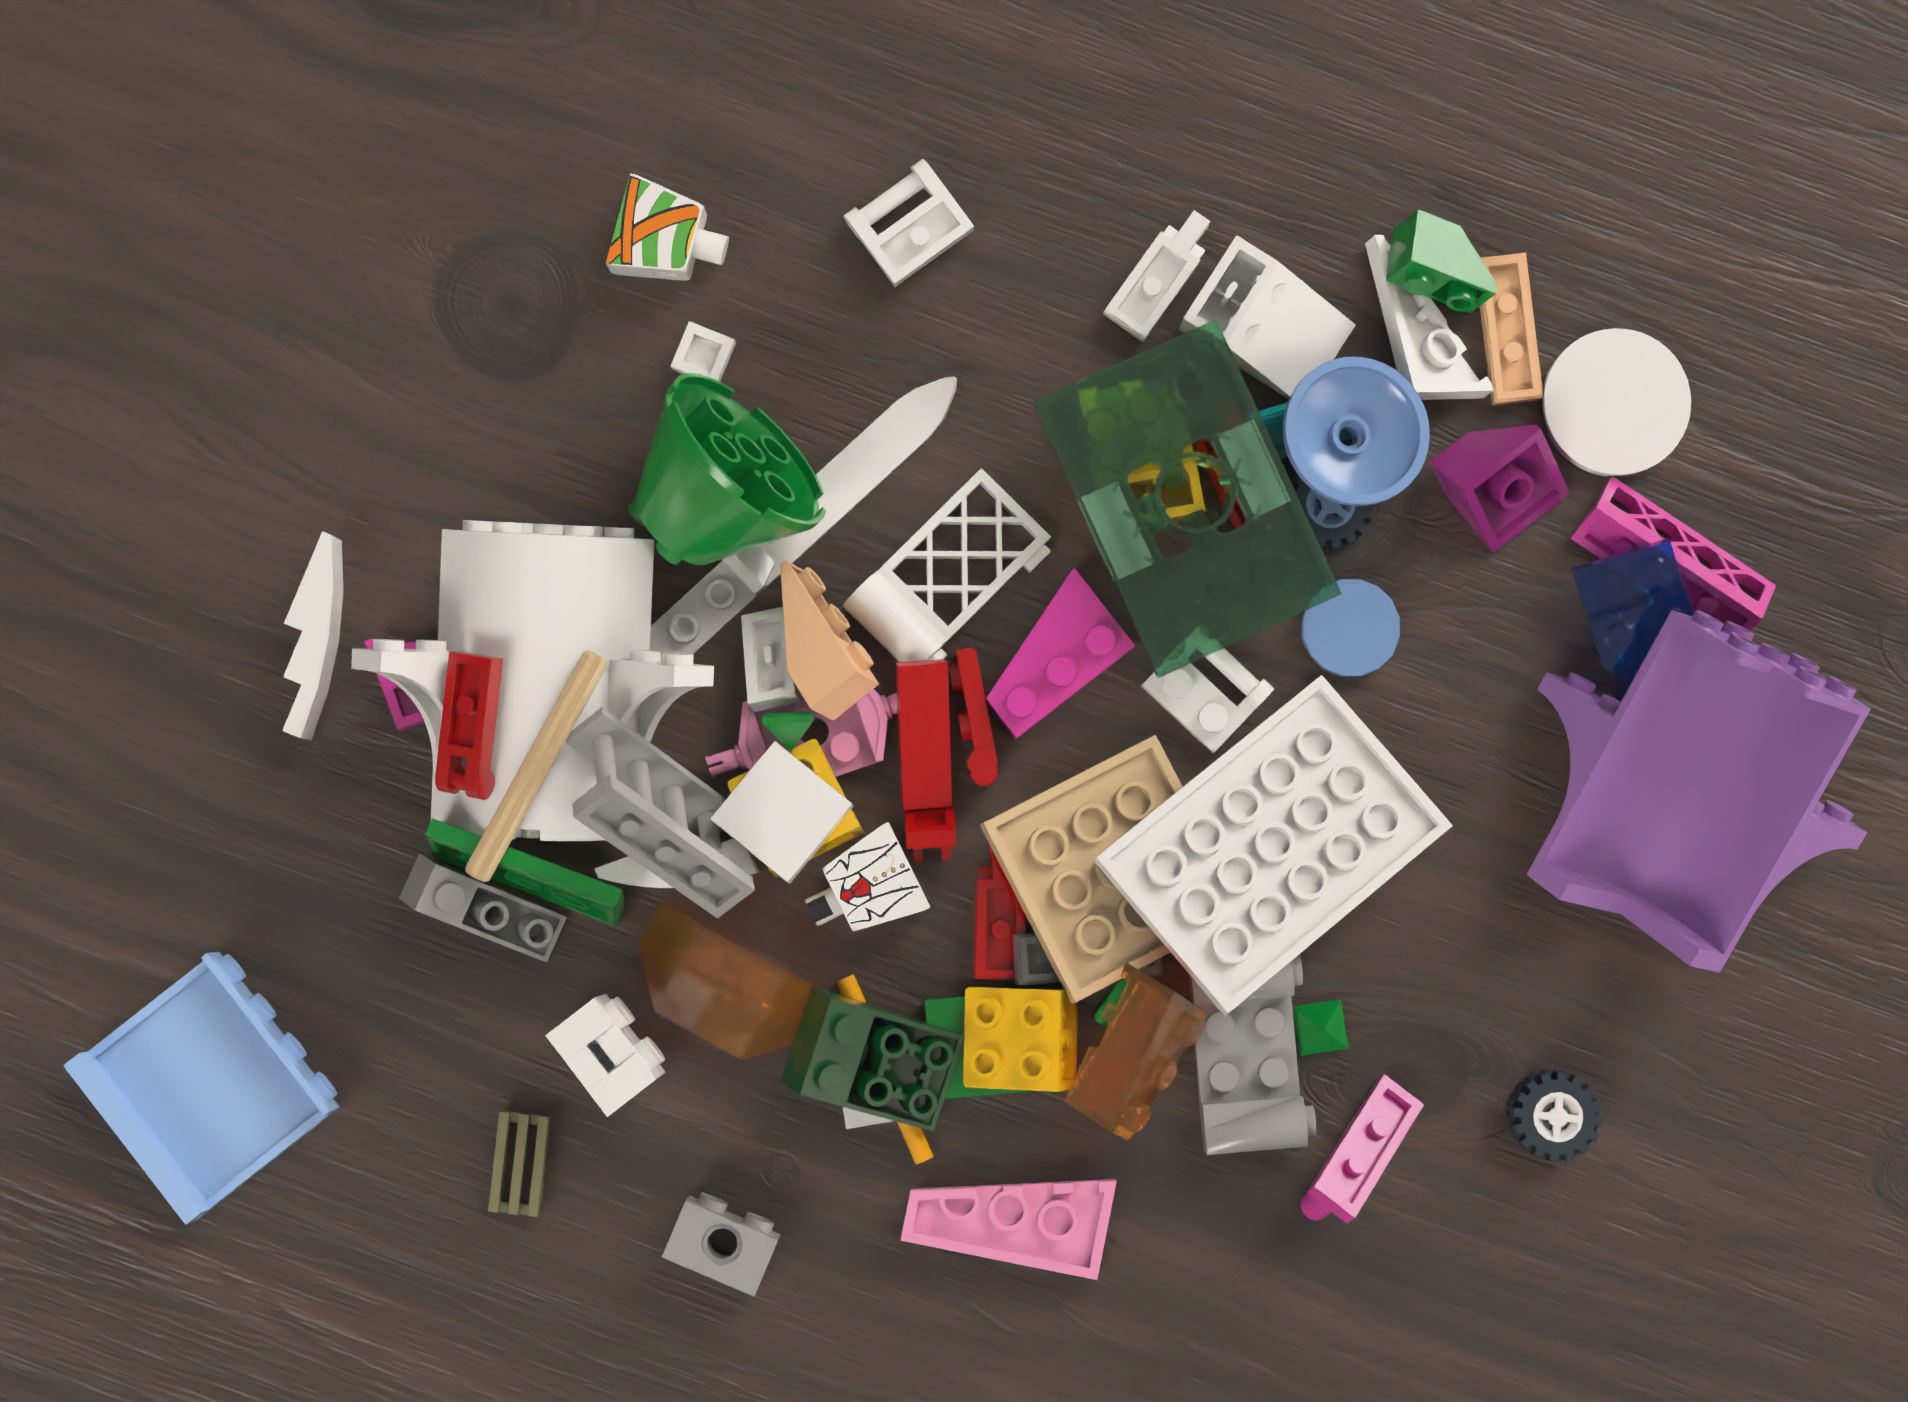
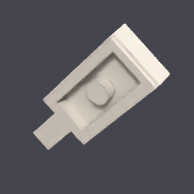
(1158, 278)

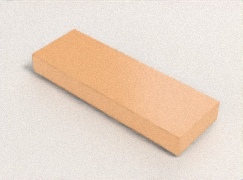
(1511, 333)

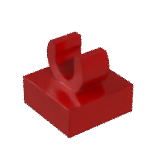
(930, 830)

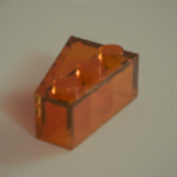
(1135, 1054)

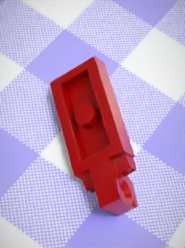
(995, 921)

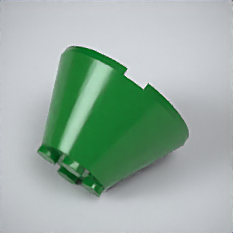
(721, 477)

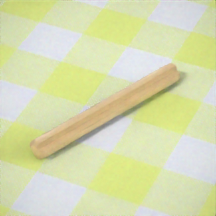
(536, 766)

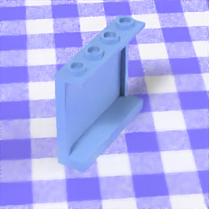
(204, 1086)

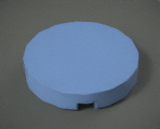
(1352, 630)

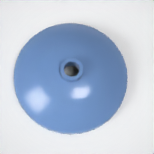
(1377, 411)

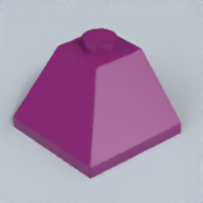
(1500, 480)

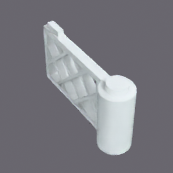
(901, 618)

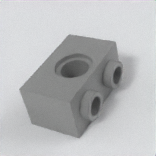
(692, 1246)

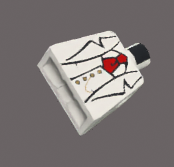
(869, 884)

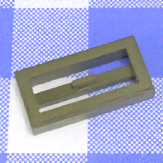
(514, 1206)

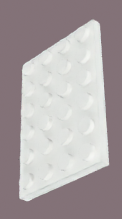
(1272, 844)

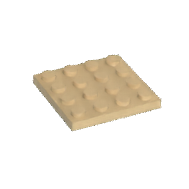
(1050, 857)

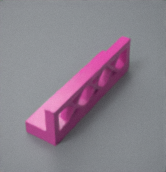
(1713, 591)

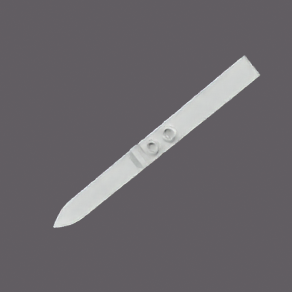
(844, 483)

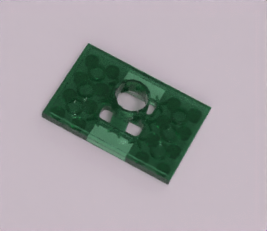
(1147, 416)

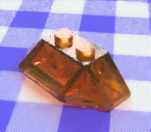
(720, 985)

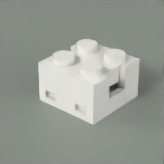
(607, 1052)

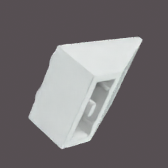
(1268, 317)

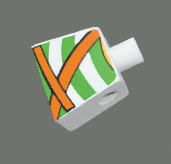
(661, 234)

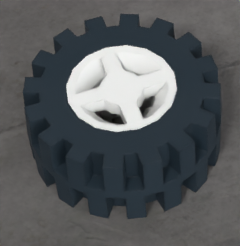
(1572, 1117)

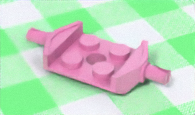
(852, 743)

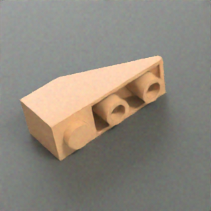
(819, 653)

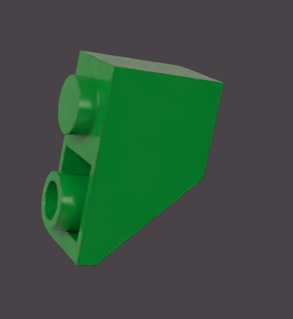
(1438, 262)

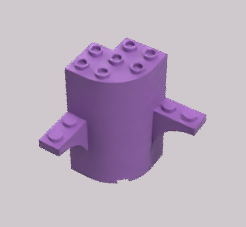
(1698, 785)

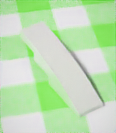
(318, 615)

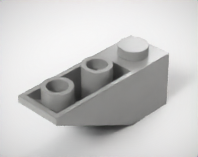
(481, 908)

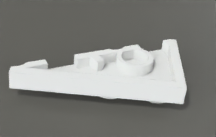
(1420, 338)

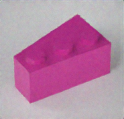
(1059, 657)

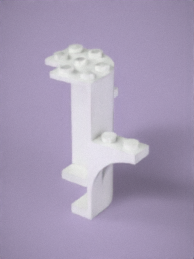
(539, 606)

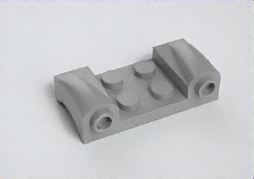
(1251, 1070)

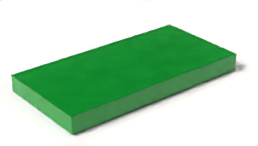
(532, 875)

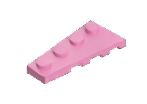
(1024, 1223)

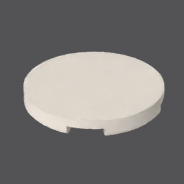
(1616, 402)

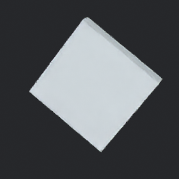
(782, 812)

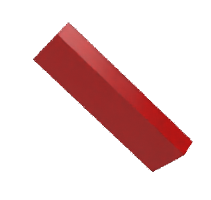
(924, 734)

